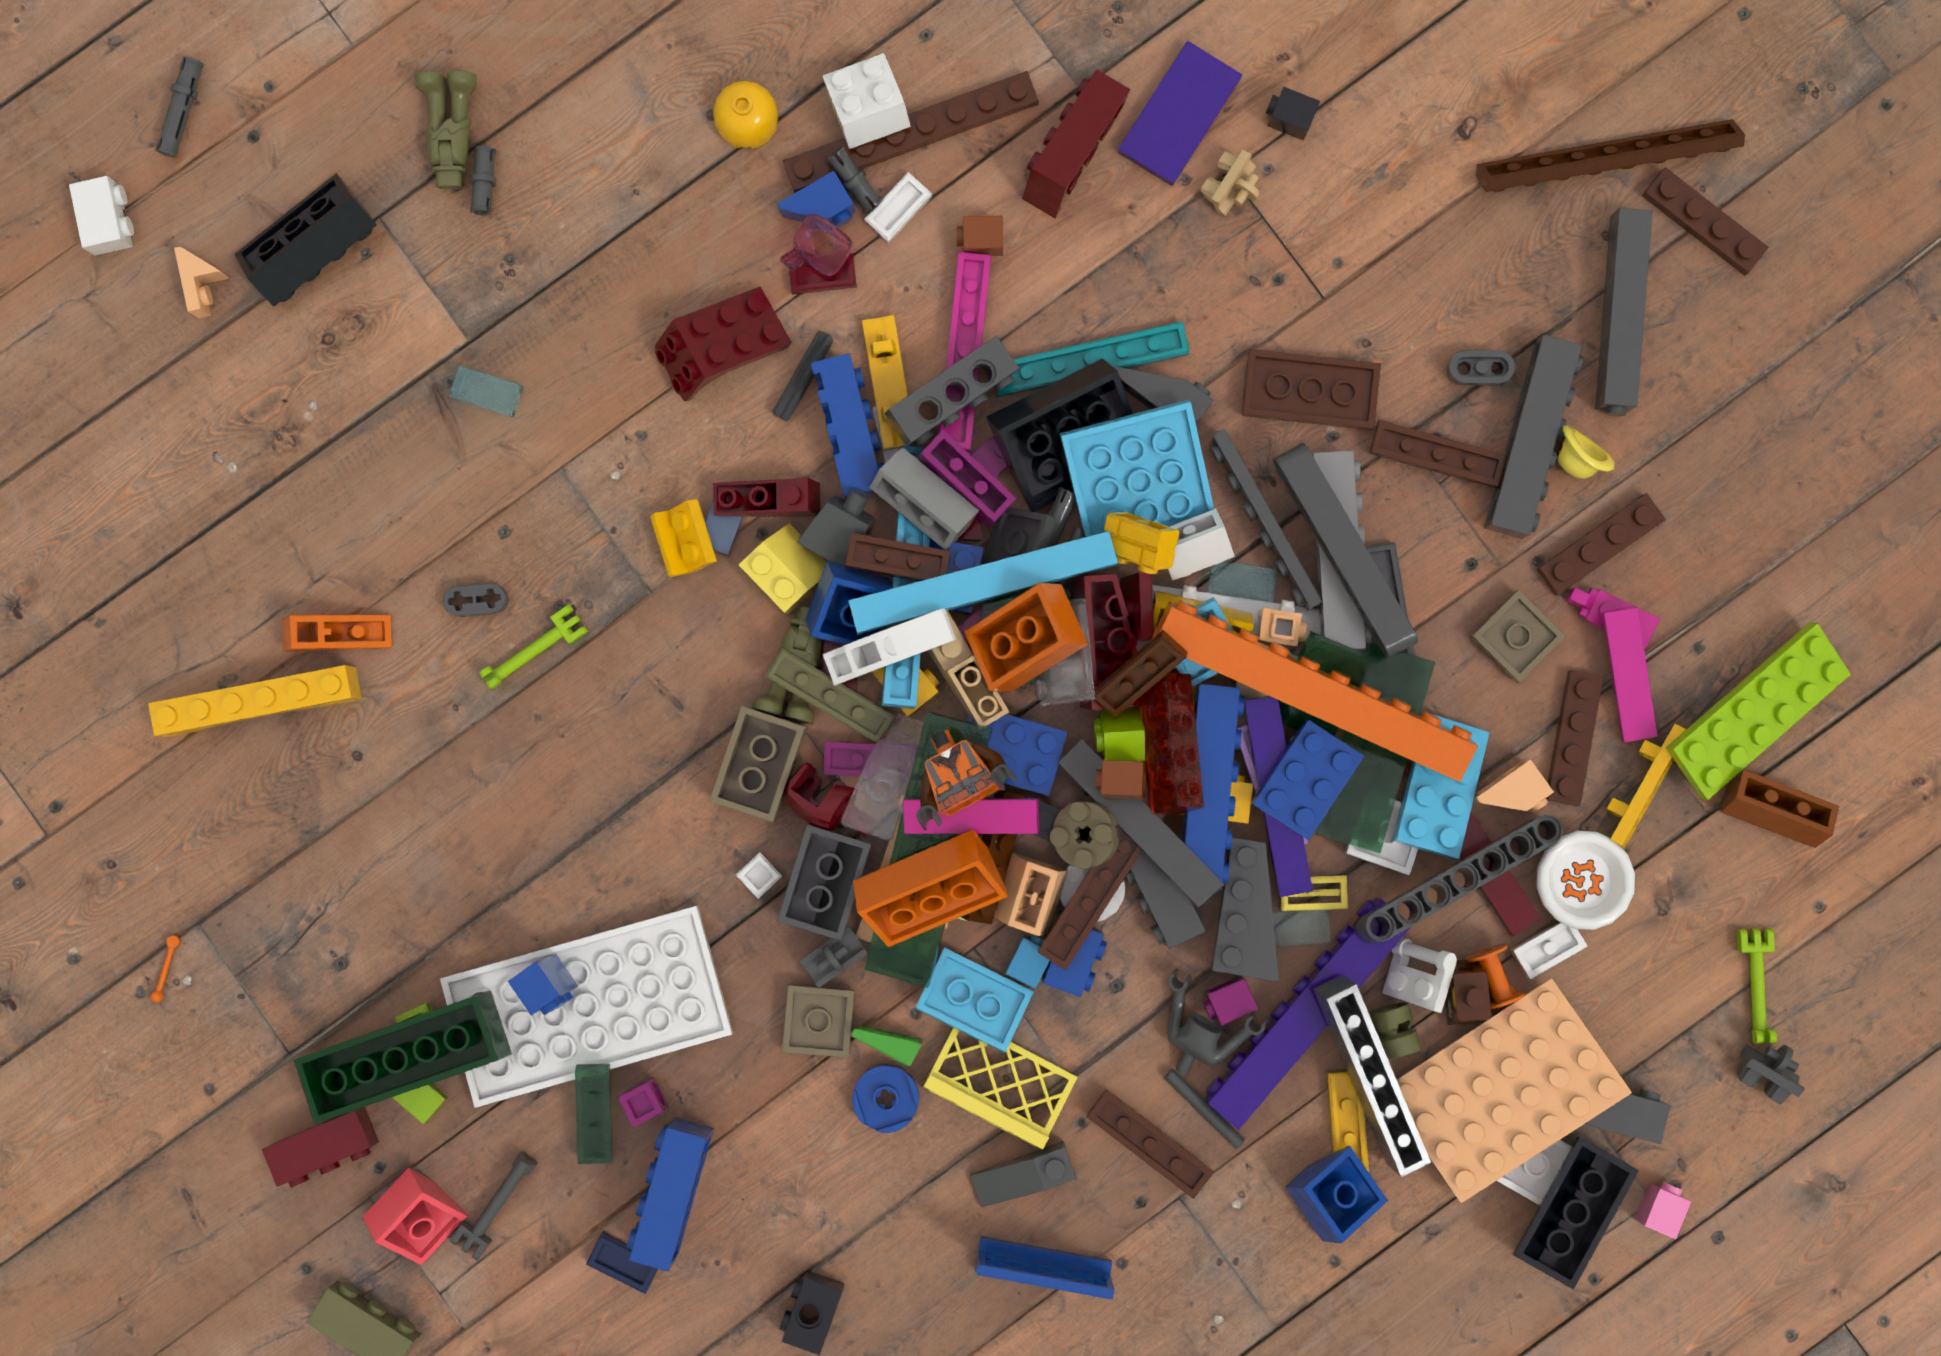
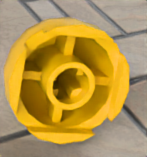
(745, 114)

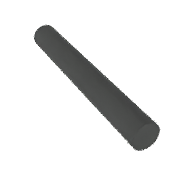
(1204, 1109)

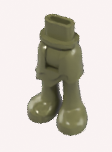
(448, 139)
(801, 643)

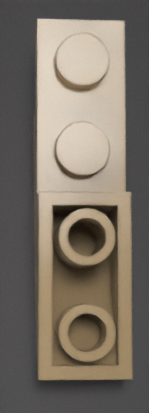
(966, 679)

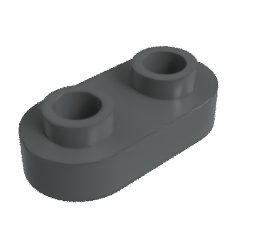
(1479, 367)

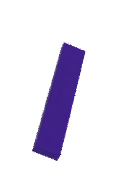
(1267, 747)

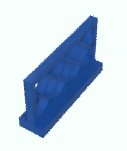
(1045, 1267)

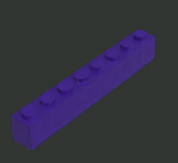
(1295, 1023)

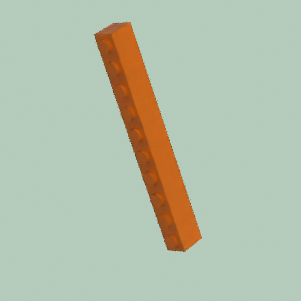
(1317, 692)

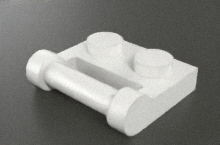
(1415, 985)

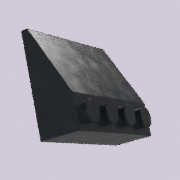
(1031, 428)

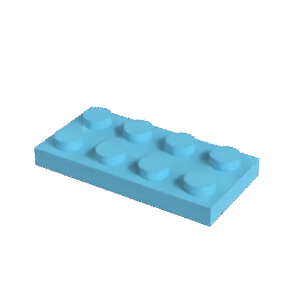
(1438, 807)

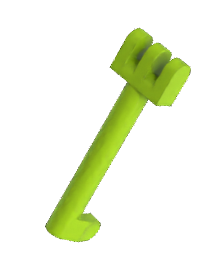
(562, 629)
(1755, 948)

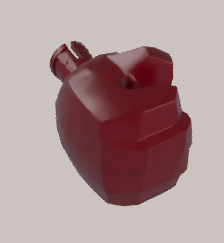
(801, 795)

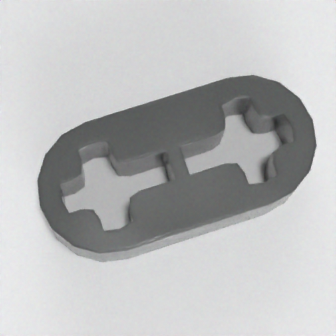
(475, 592)

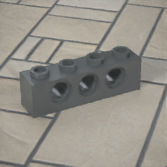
(990, 357)

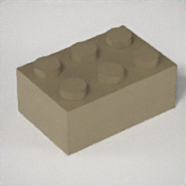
(758, 764)

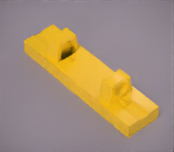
(886, 374)
(1633, 813)

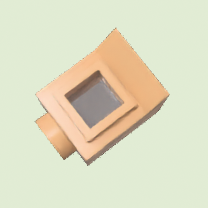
(1281, 628)

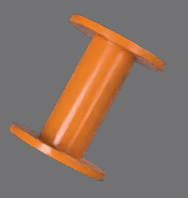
(1501, 991)

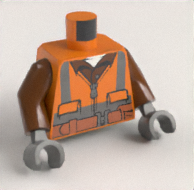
(958, 777)

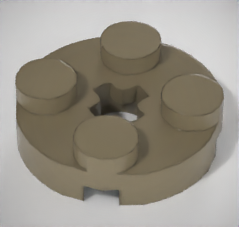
(1067, 840)

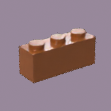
(1780, 809)

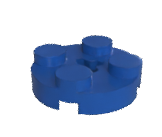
(876, 1114)

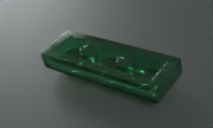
(593, 1113)

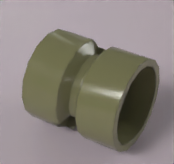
(1394, 1029)

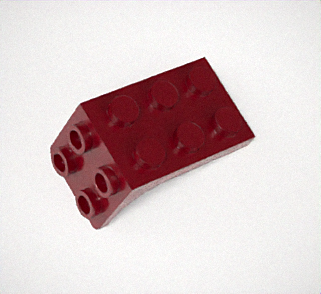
(719, 340)

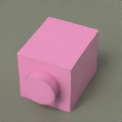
(1663, 1209)

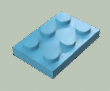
(974, 1000)

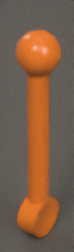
(172, 942)

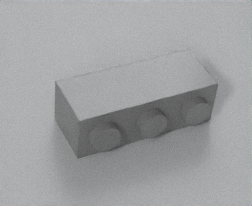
(924, 498)

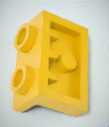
(683, 538)

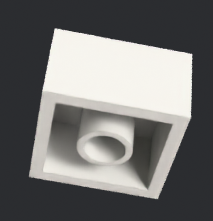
(866, 101)

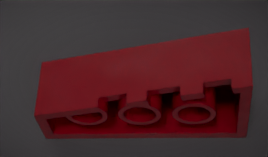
(1073, 142)
(1108, 627)

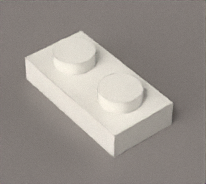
(1548, 949)

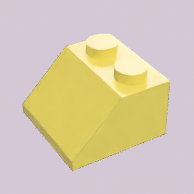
(784, 568)

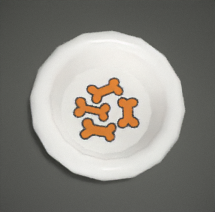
(1585, 880)

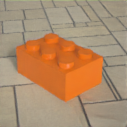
(1026, 637)

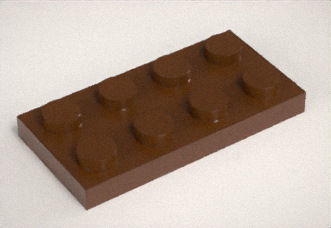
(1311, 389)

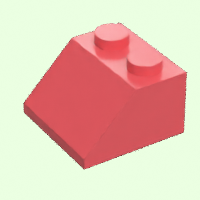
(413, 1217)

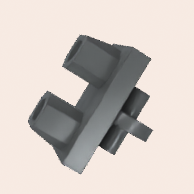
(833, 957)
(1777, 1070)

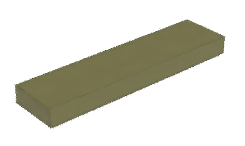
(837, 701)

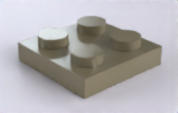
(1518, 636)
(818, 1021)

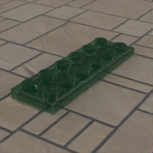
(1368, 798)

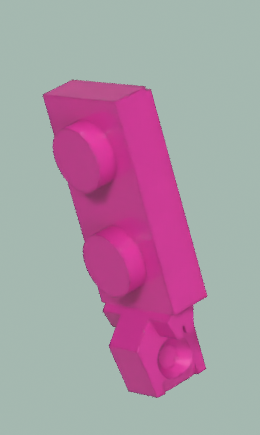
(1598, 601)

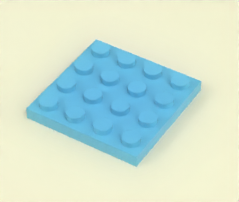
(1138, 466)

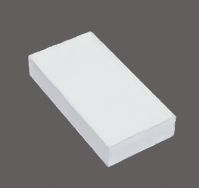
(898, 207)

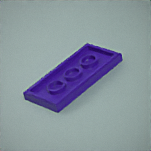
(1179, 113)

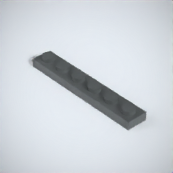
(1271, 533)

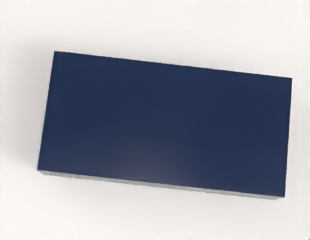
(613, 1260)

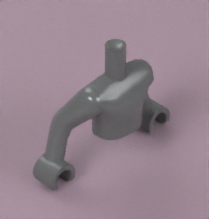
(1199, 1034)

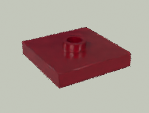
(1139, 604)

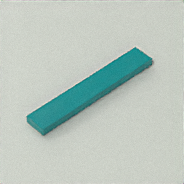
(1120, 351)

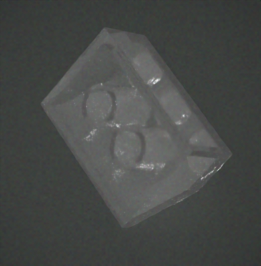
(1072, 678)

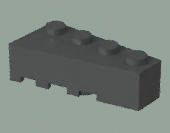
(1245, 921)

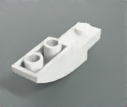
(889, 646)

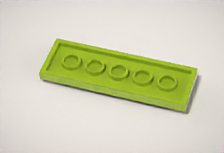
(1758, 711)

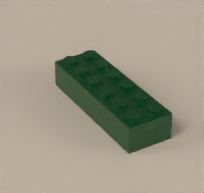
(403, 1057)

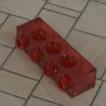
(1172, 746)

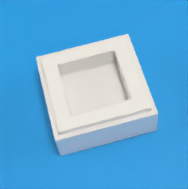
(759, 875)

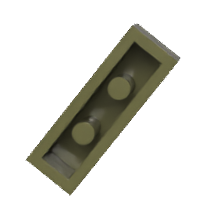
(362, 1324)

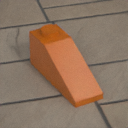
(335, 632)

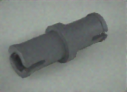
(853, 179)
(482, 180)

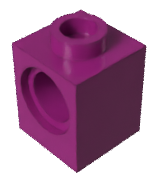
(1229, 1001)
(643, 1102)

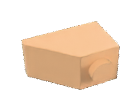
(1516, 789)

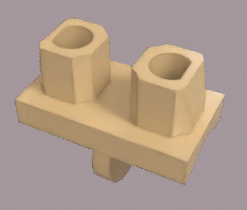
(1235, 186)

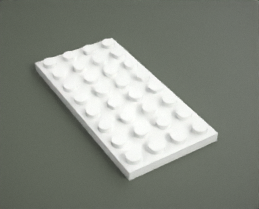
(636, 998)

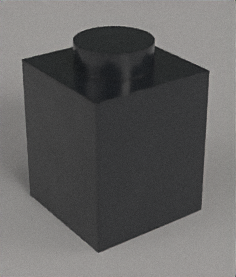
(1292, 112)

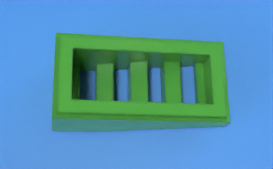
(894, 1045)

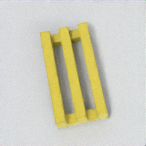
(1342, 892)

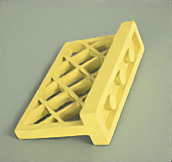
(995, 1112)

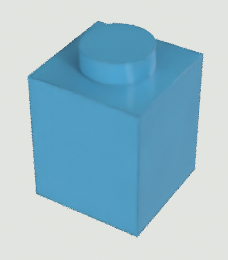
(1026, 962)

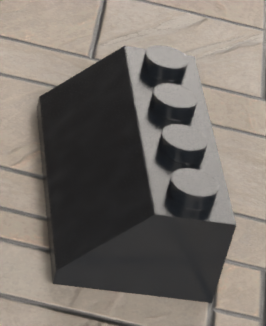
(305, 240)
(1575, 1212)

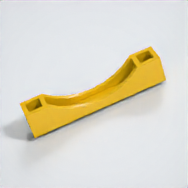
(254, 700)

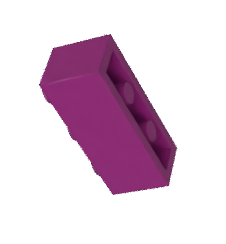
(967, 477)

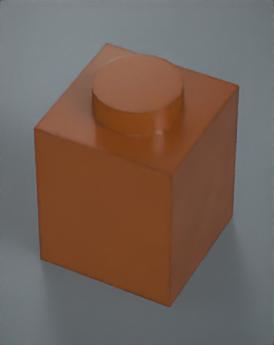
(981, 235)
(1121, 780)

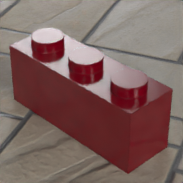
(321, 1147)

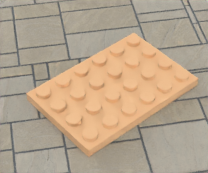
(1509, 1090)

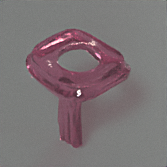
(805, 251)

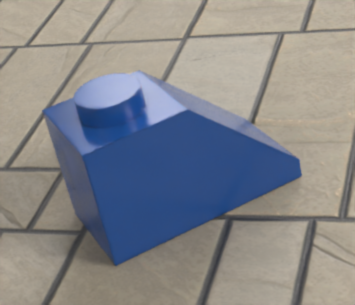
(823, 197)

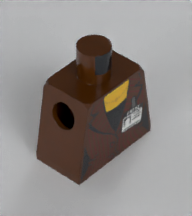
(1468, 994)

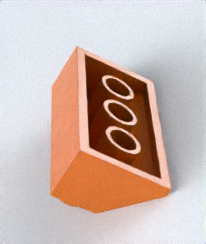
(929, 888)

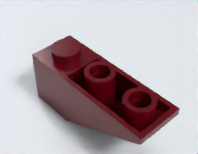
(767, 498)

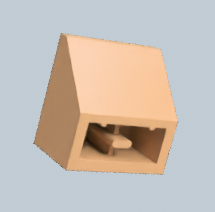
(1032, 894)

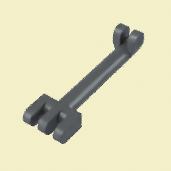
(475, 1233)

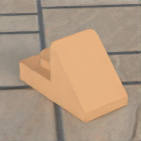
(194, 275)

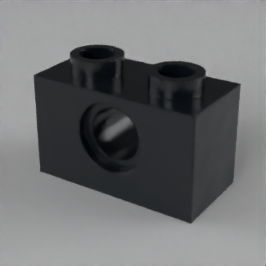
(811, 1332)

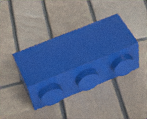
(544, 985)

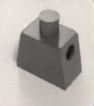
(832, 527)

